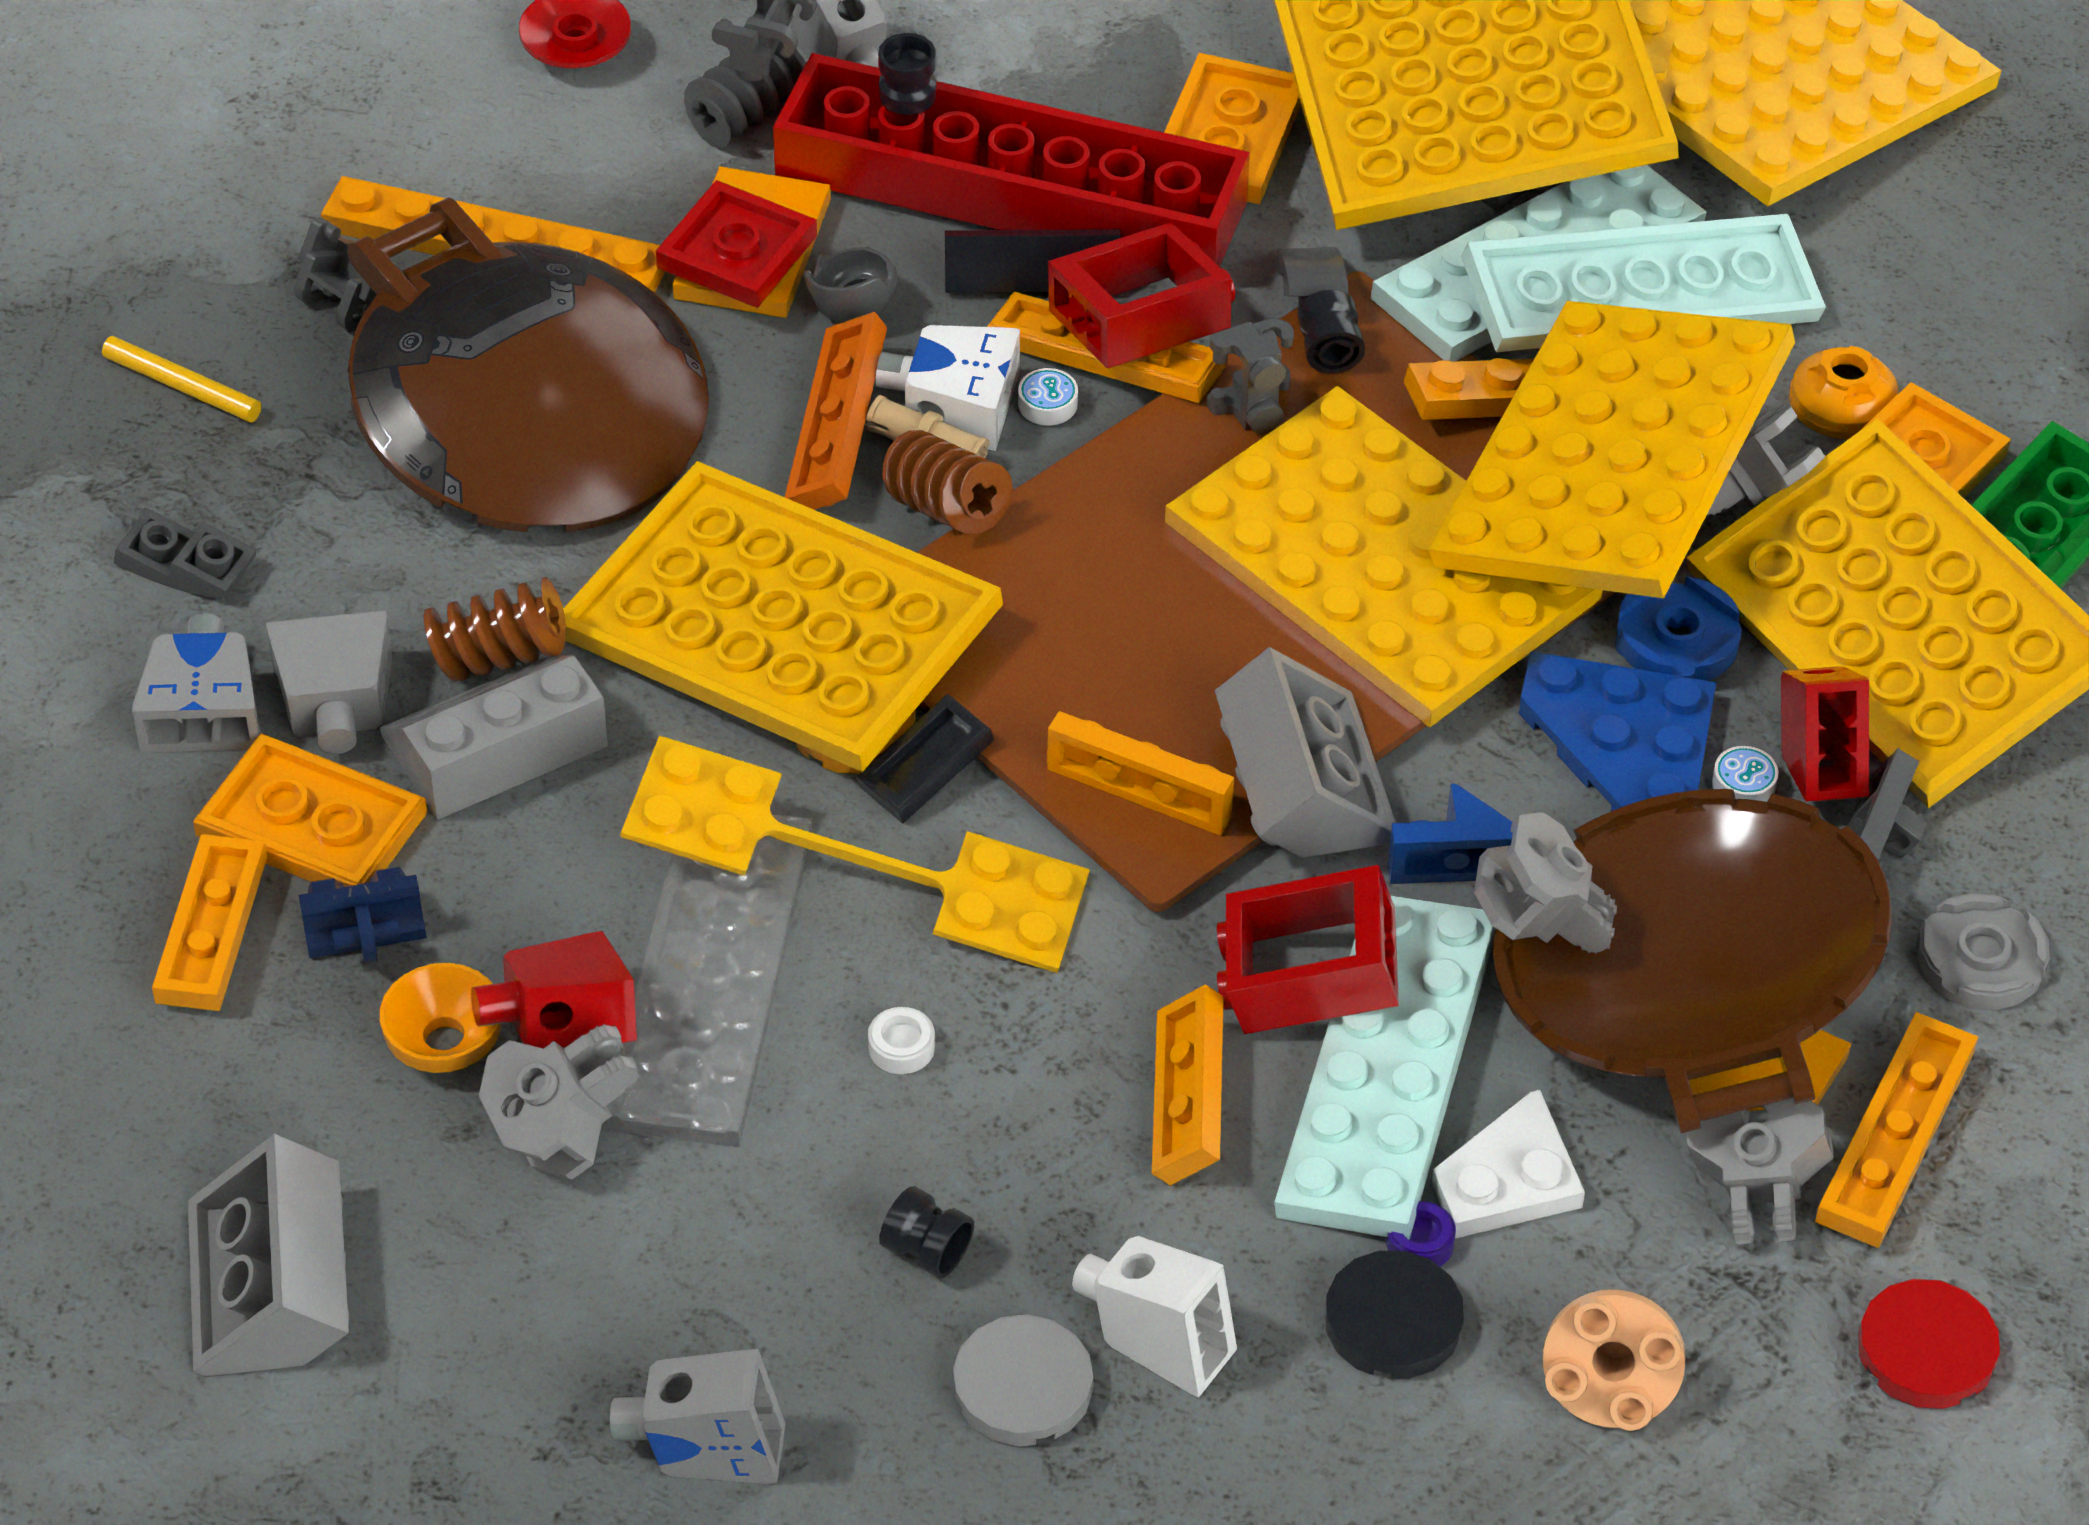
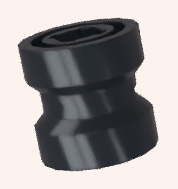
(907, 73)
(1331, 331)
(926, 1232)

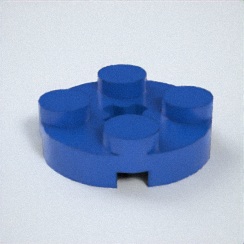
(1699, 655)

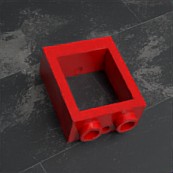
(1116, 333)
(1319, 988)

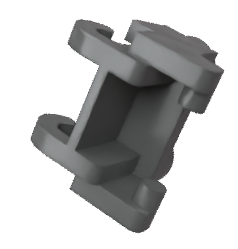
(757, 41)
(328, 264)
(1256, 386)

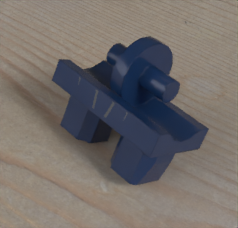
(362, 914)

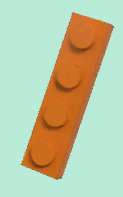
(836, 412)

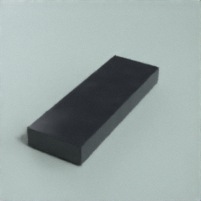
(1011, 257)

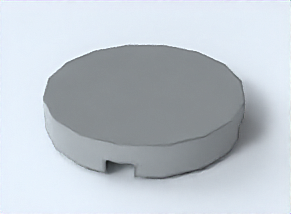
(1982, 952)
(1023, 1379)

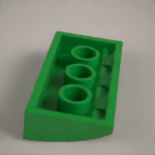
(2045, 502)

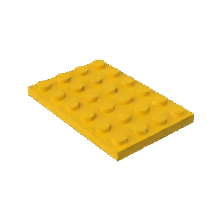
(1613, 448)
(1337, 535)
(1918, 593)
(780, 614)

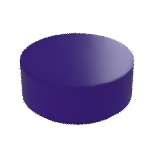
(1431, 1235)

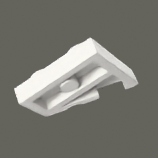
(1509, 1172)

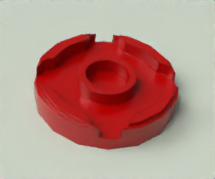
(1928, 1343)

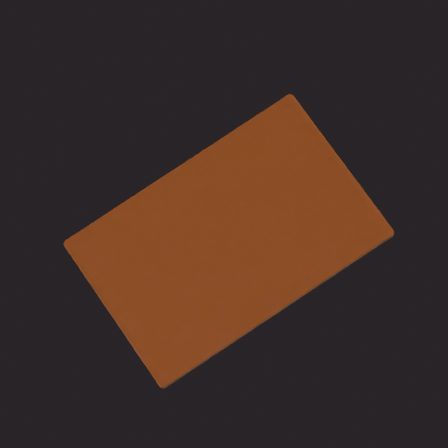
(1141, 626)

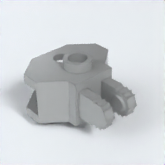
(1758, 469)
(1544, 887)
(556, 1098)
(1763, 1160)

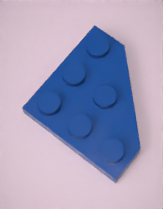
(1620, 725)

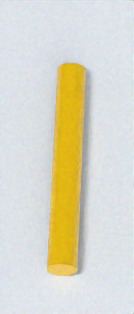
(181, 379)

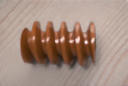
(946, 482)
(498, 634)

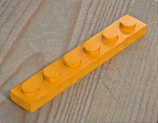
(375, 209)

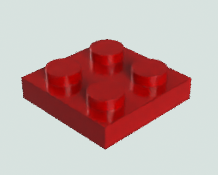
(736, 243)

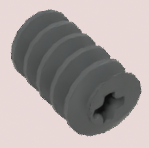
(725, 104)

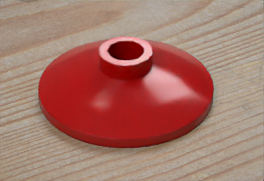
(574, 31)

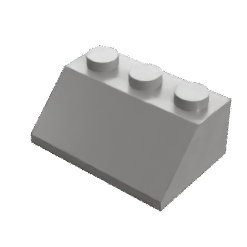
(500, 734)
(1303, 758)
(267, 1261)

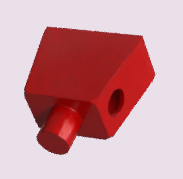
(1826, 719)
(560, 992)

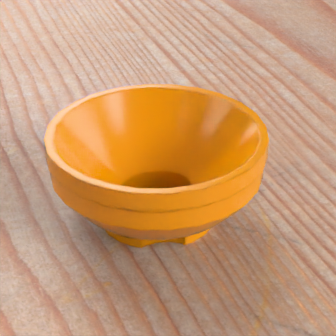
(1837, 404)
(429, 1000)

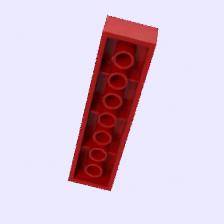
(1005, 160)

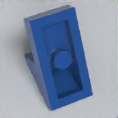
(1448, 848)

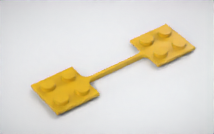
(992, 896)

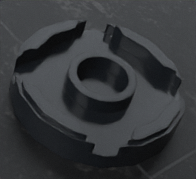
(1394, 1314)

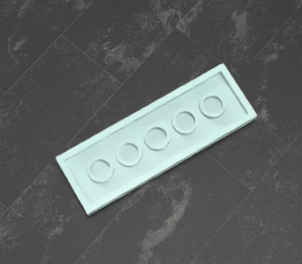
(1703, 267)
(1435, 293)
(1388, 1081)

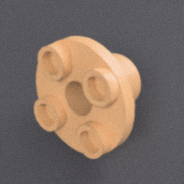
(1614, 1359)

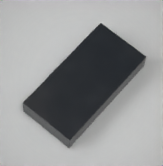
(925, 758)

